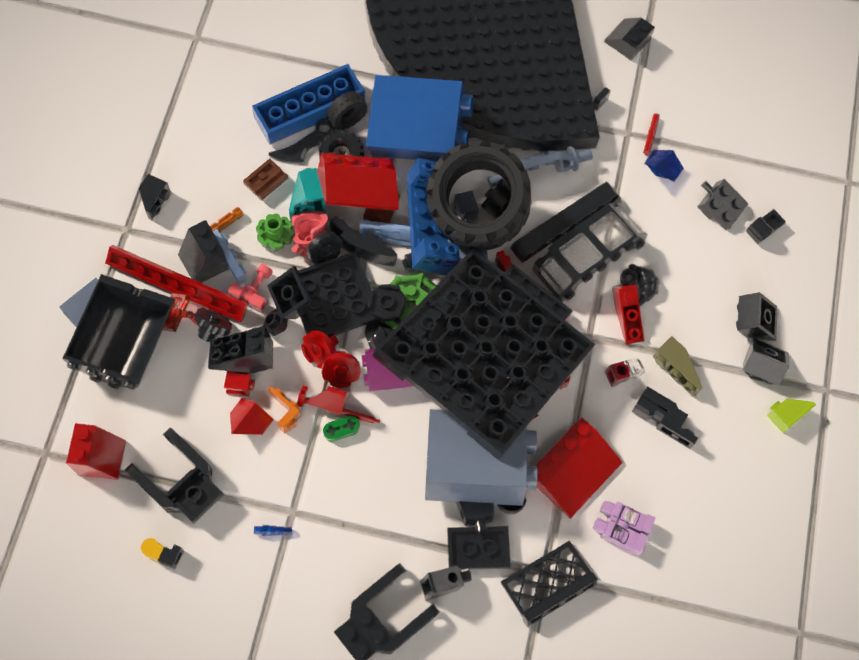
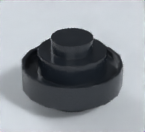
(274, 323)

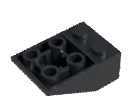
(242, 351)

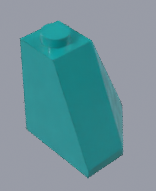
(307, 193)

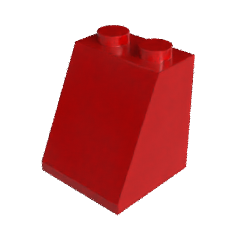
(95, 452)

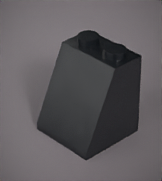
(202, 253)

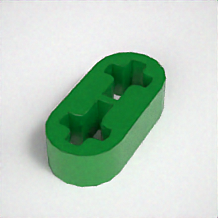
(340, 424)

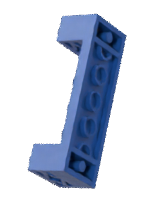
(428, 245)

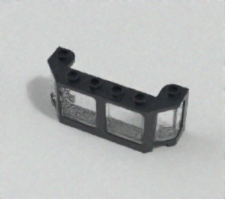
(588, 250)

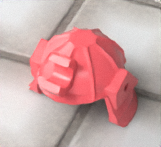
(307, 227)

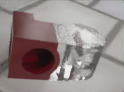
(624, 371)

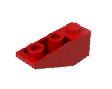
(628, 312)

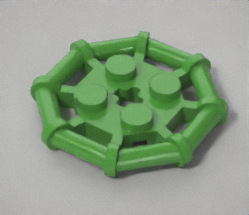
(411, 292)

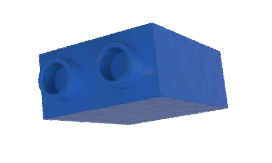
(417, 117)

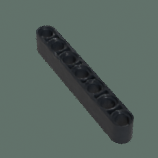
(563, 222)

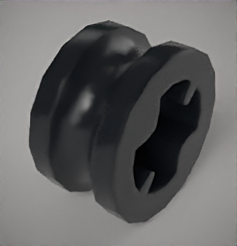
(631, 272)

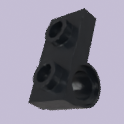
(765, 226)

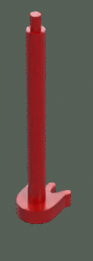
(302, 398)

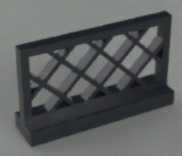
(561, 596)

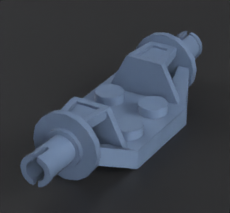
(550, 158)

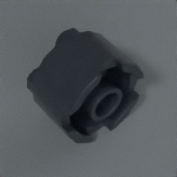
(497, 199)

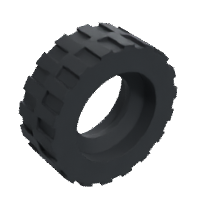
(347, 110)

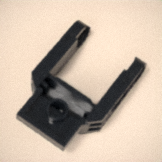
(191, 494)
(364, 632)

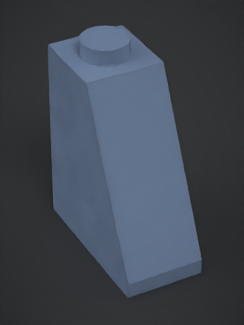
(75, 305)

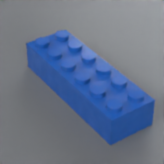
(304, 104)

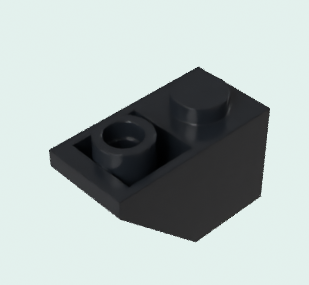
(153, 194)

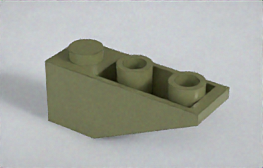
(677, 362)

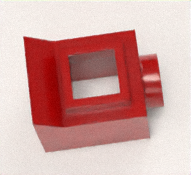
(239, 383)

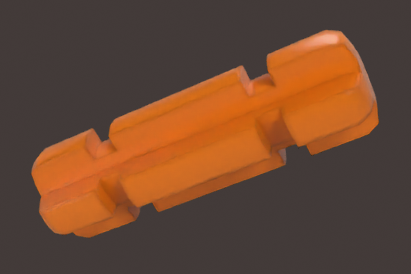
(227, 219)

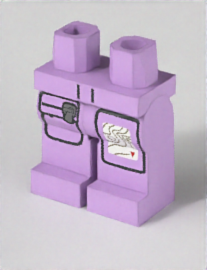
(624, 526)

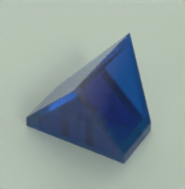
(664, 164)

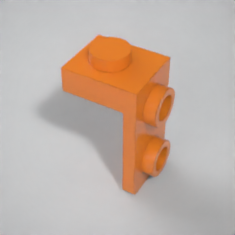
(290, 419)

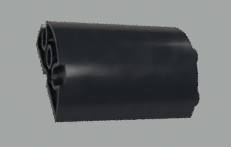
(118, 333)

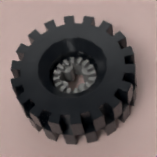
(342, 143)

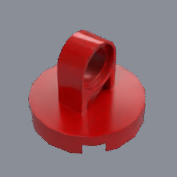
(318, 347)
(341, 369)

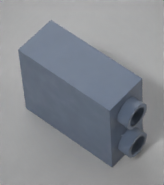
(468, 473)

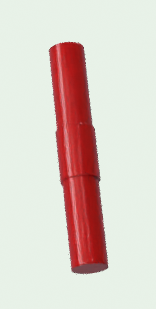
(651, 134)

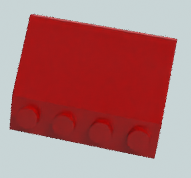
(358, 181)
(576, 467)

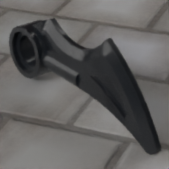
(297, 151)

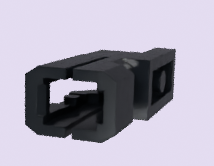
(666, 413)

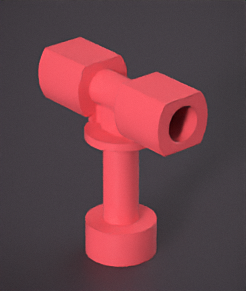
(250, 293)

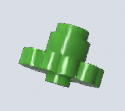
(274, 231)

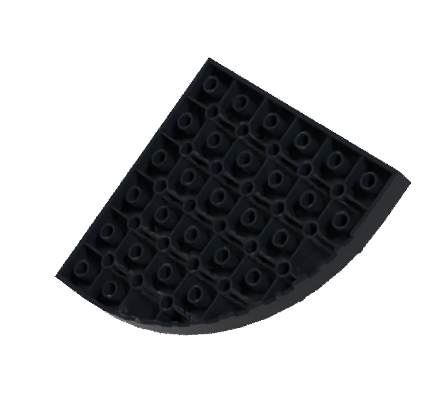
(511, 55)

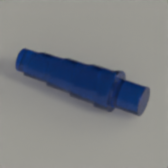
(269, 530)

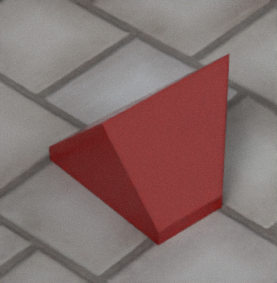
(330, 400)
(249, 418)

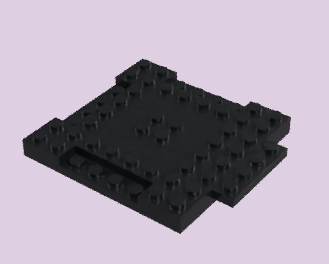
(486, 349)

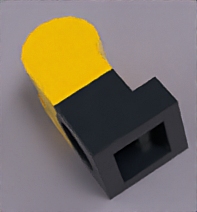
(169, 557)

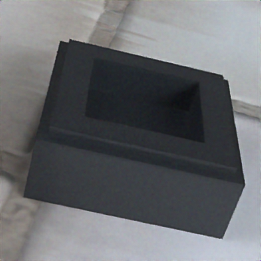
(601, 98)

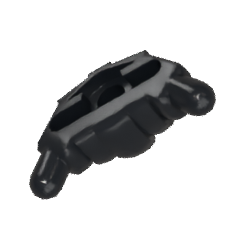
(647, 283)

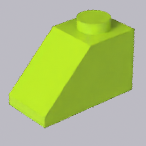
(789, 412)

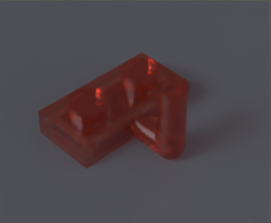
(178, 312)

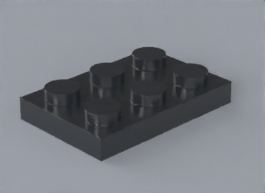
(478, 551)

